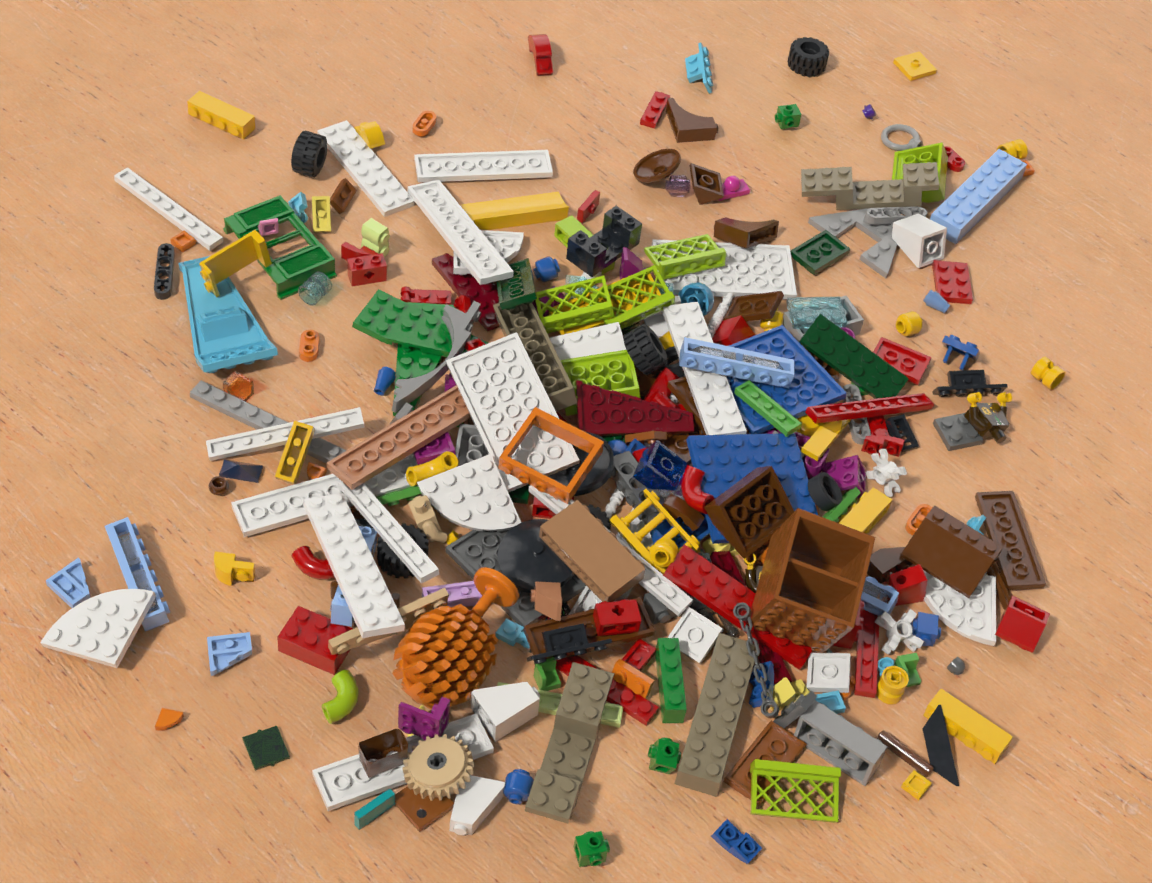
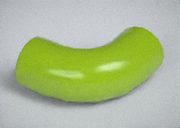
(346, 697)

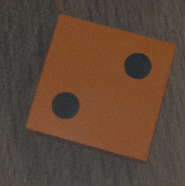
(421, 811)

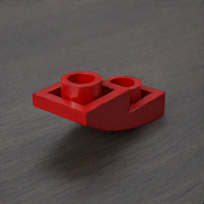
(350, 251)
(874, 443)

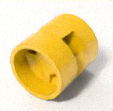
(1015, 148)
(1048, 373)
(892, 685)

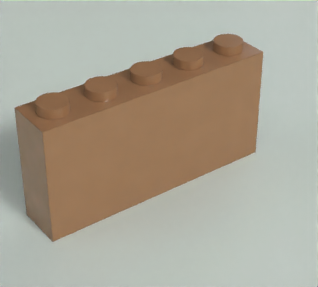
(592, 552)

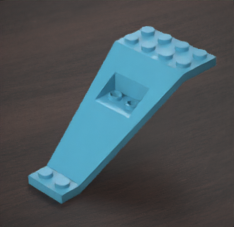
(222, 325)

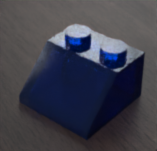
(660, 468)

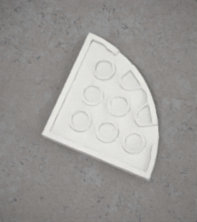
(506, 243)
(472, 496)
(967, 616)
(101, 626)

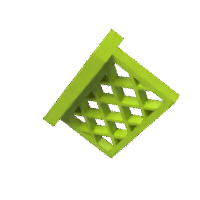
(686, 263)
(642, 310)
(576, 315)
(799, 772)

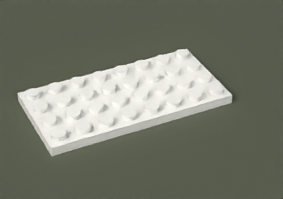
(750, 270)
(500, 394)

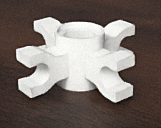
(886, 472)
(894, 636)

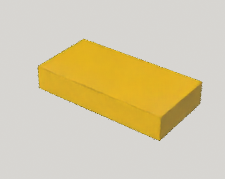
(819, 443)

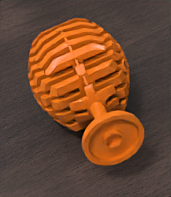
(450, 646)

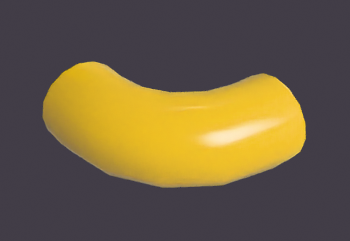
(436, 466)

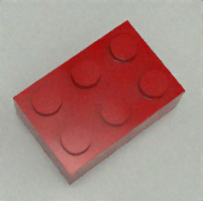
(307, 639)

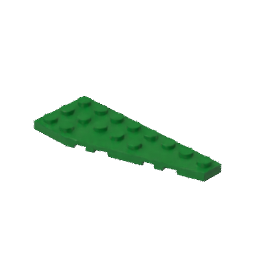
(401, 323)

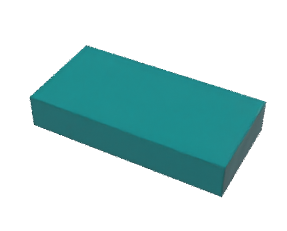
(374, 809)

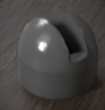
(957, 666)

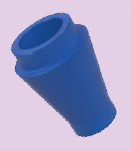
(384, 380)

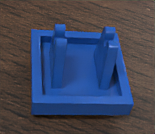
(954, 344)

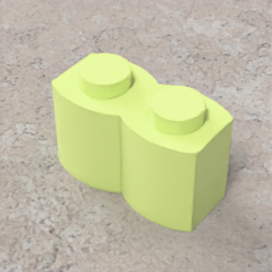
(375, 237)

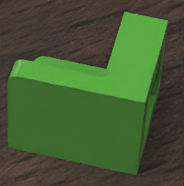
(909, 663)
(546, 675)

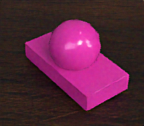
(734, 187)

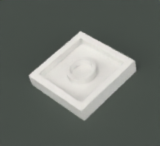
(695, 635)
(829, 672)

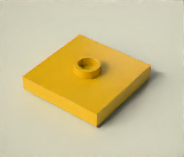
(914, 66)

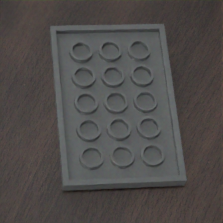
(480, 550)

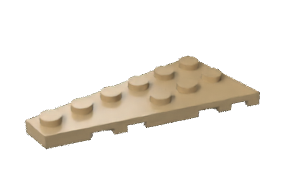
(409, 614)

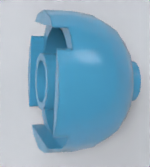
(698, 293)

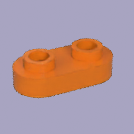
(424, 123)
(309, 345)
(917, 517)

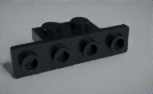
(968, 382)
(566, 640)

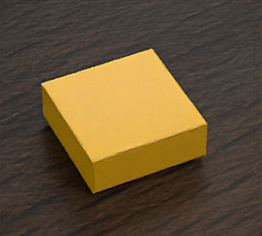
(916, 785)

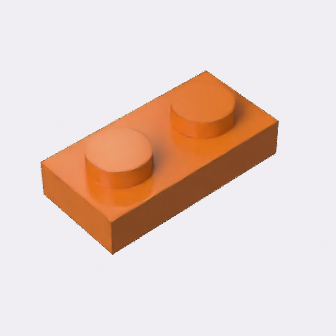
(632, 678)

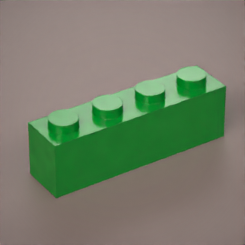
(670, 680)

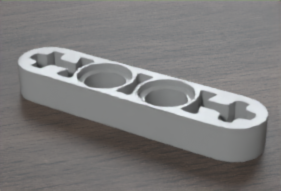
(879, 215)
(856, 427)

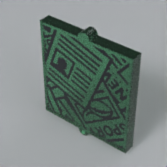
(265, 748)

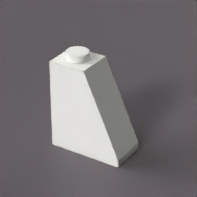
(475, 804)

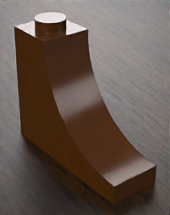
(688, 126)
(745, 233)

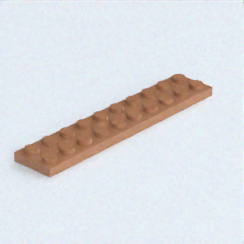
(400, 439)

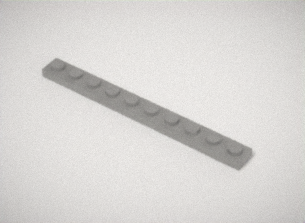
(256, 417)

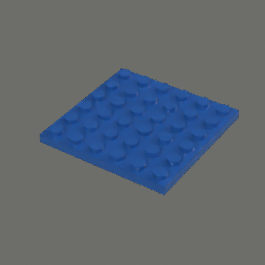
(808, 388)
(732, 457)

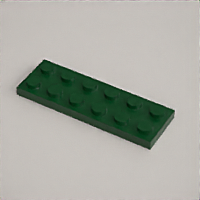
(518, 288)
(852, 359)

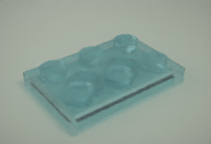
(806, 309)

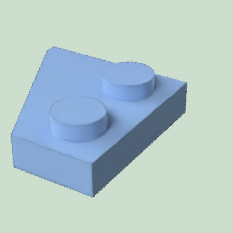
(70, 584)

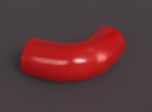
(692, 489)
(311, 565)

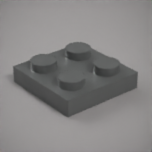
(957, 432)

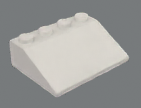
(589, 341)

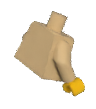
(428, 522)

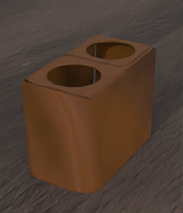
(371, 747)

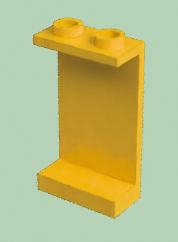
(233, 259)

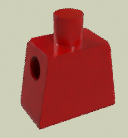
(910, 584)

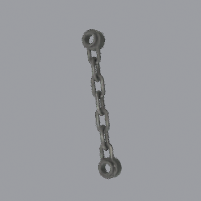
(766, 704)

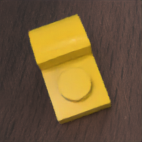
(371, 134)
(228, 568)

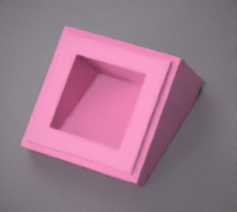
(268, 227)

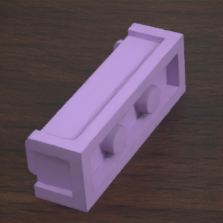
(459, 593)

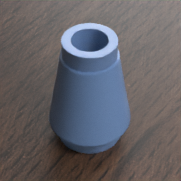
(936, 301)

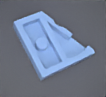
(228, 650)

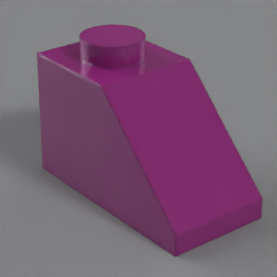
(629, 264)

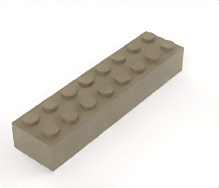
(540, 350)
(716, 716)

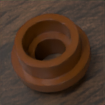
(218, 485)

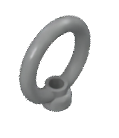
(913, 143)

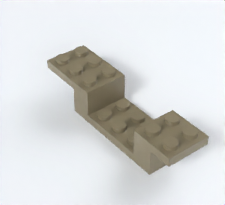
(871, 194)
(571, 743)

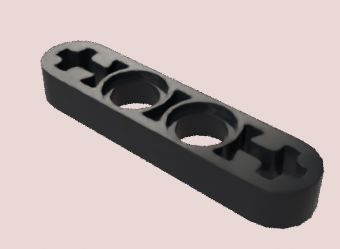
(164, 271)

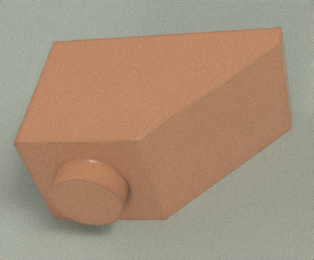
(547, 599)

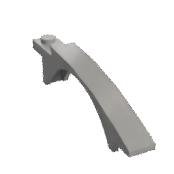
(460, 330)

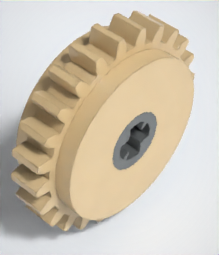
(438, 767)

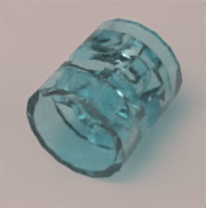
(314, 288)

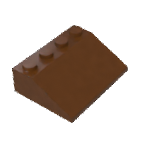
(751, 510)
(952, 551)

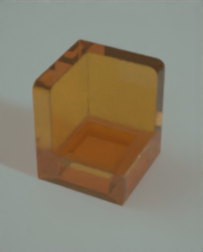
(239, 386)

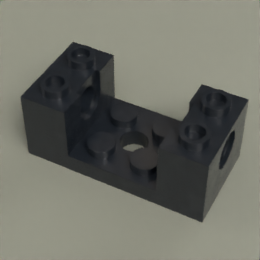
(605, 246)

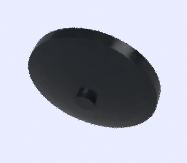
(598, 474)
(528, 559)

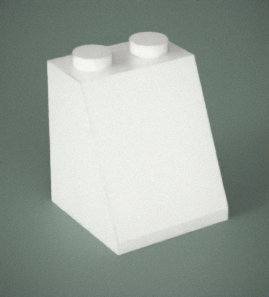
(920, 239)
(505, 707)

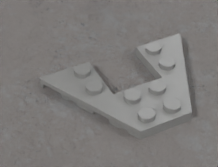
(877, 257)

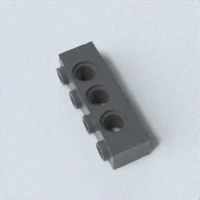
(623, 474)

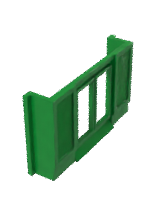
(291, 269)

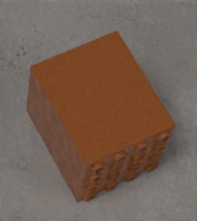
(812, 581)

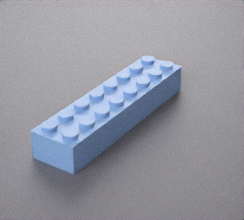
(978, 194)

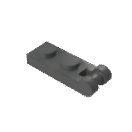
(795, 709)

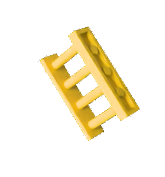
(635, 539)

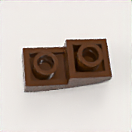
(679, 508)

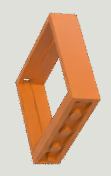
(563, 431)

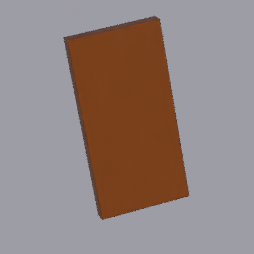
(773, 745)

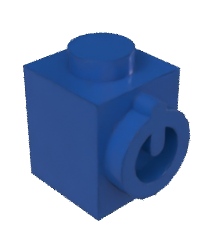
(926, 628)

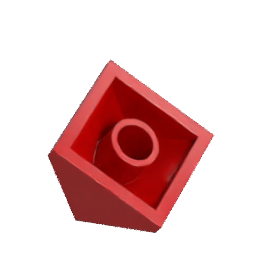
(732, 331)

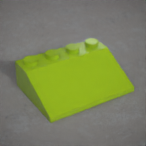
(924, 154)
(607, 370)

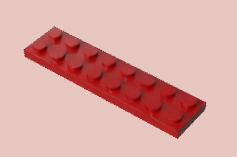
(722, 594)

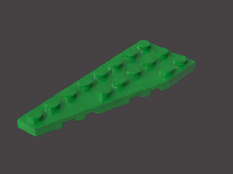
(414, 362)

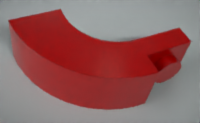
(542, 52)

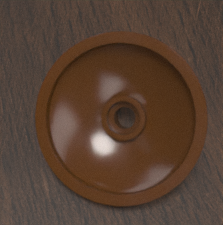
(657, 165)

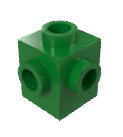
(788, 116)
(664, 755)
(591, 848)

